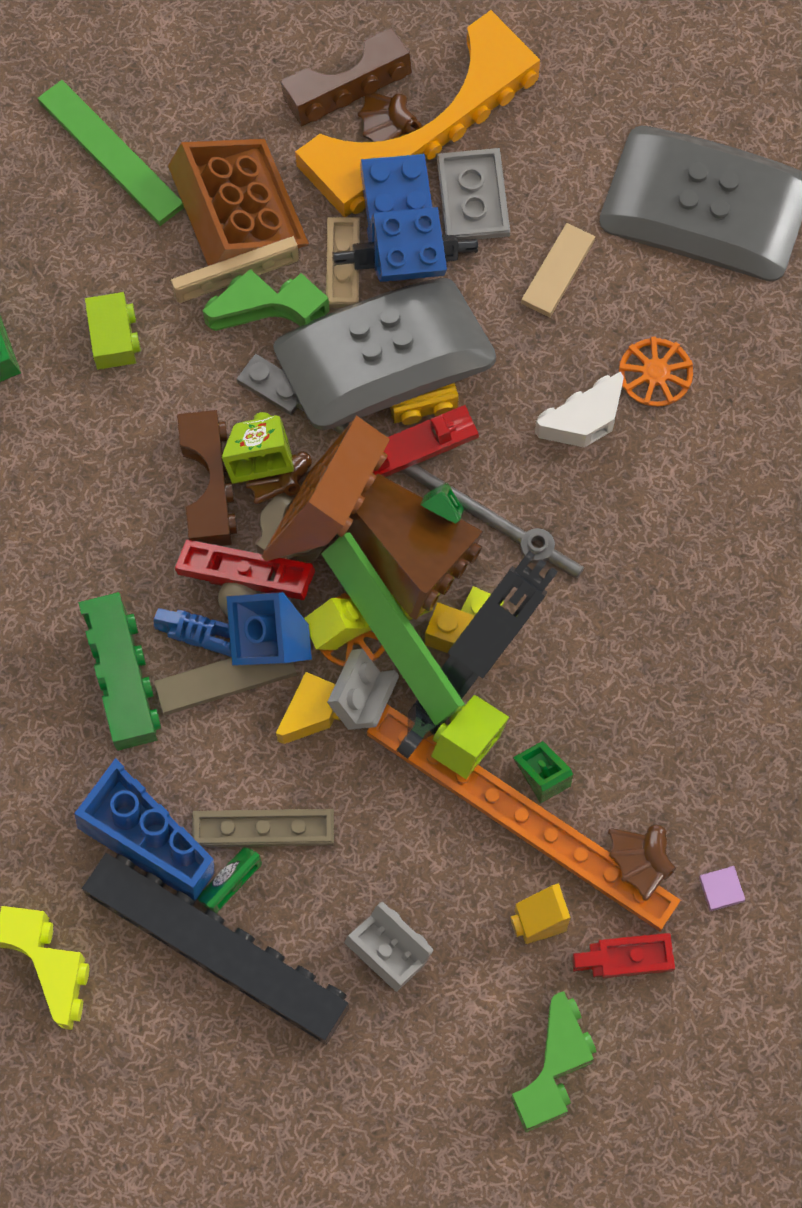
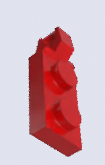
(627, 956)

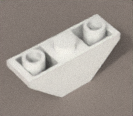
(584, 415)

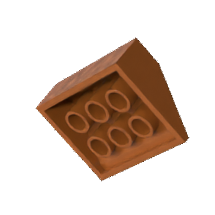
(233, 197)
(330, 492)

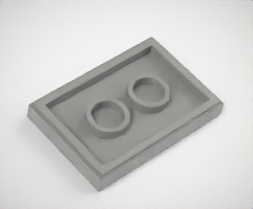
(473, 194)

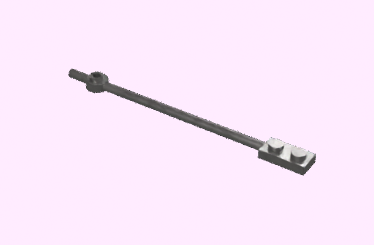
(273, 386)

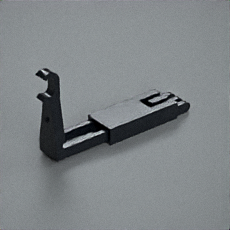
(483, 640)

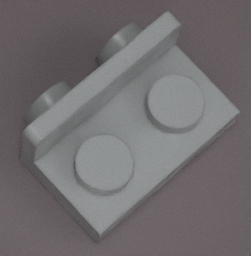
(361, 691)

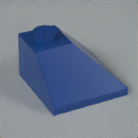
(266, 630)

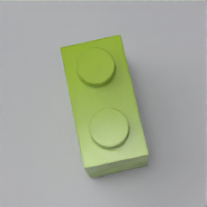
(111, 330)
(468, 736)

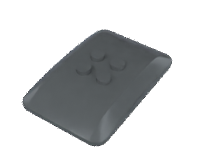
(705, 202)
(383, 352)

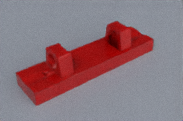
(420, 444)
(231, 565)

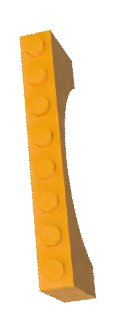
(496, 72)

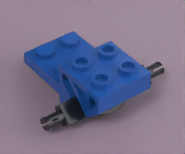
(402, 224)

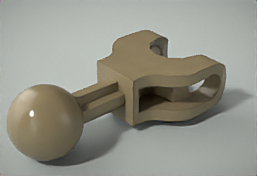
(269, 521)

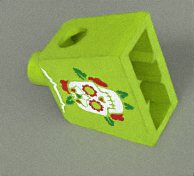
(257, 449)

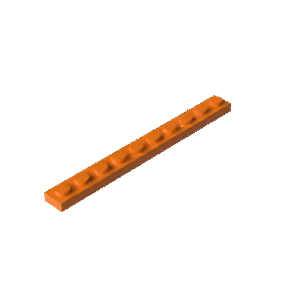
(529, 823)

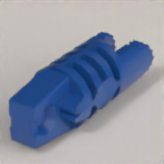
(194, 630)

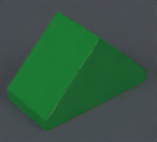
(544, 771)

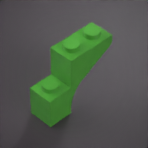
(252, 299)
(565, 1052)

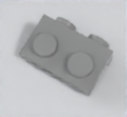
(389, 946)

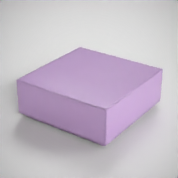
(722, 888)

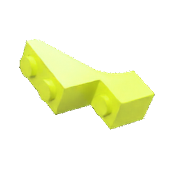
(338, 623)
(58, 970)

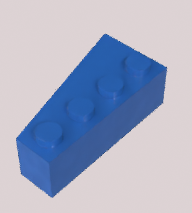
(137, 827)

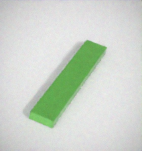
(111, 152)
(393, 629)

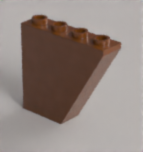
(412, 546)

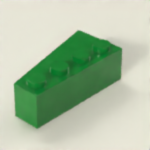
(120, 671)

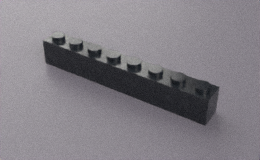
(217, 948)

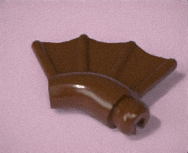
(387, 117)
(271, 486)
(642, 858)

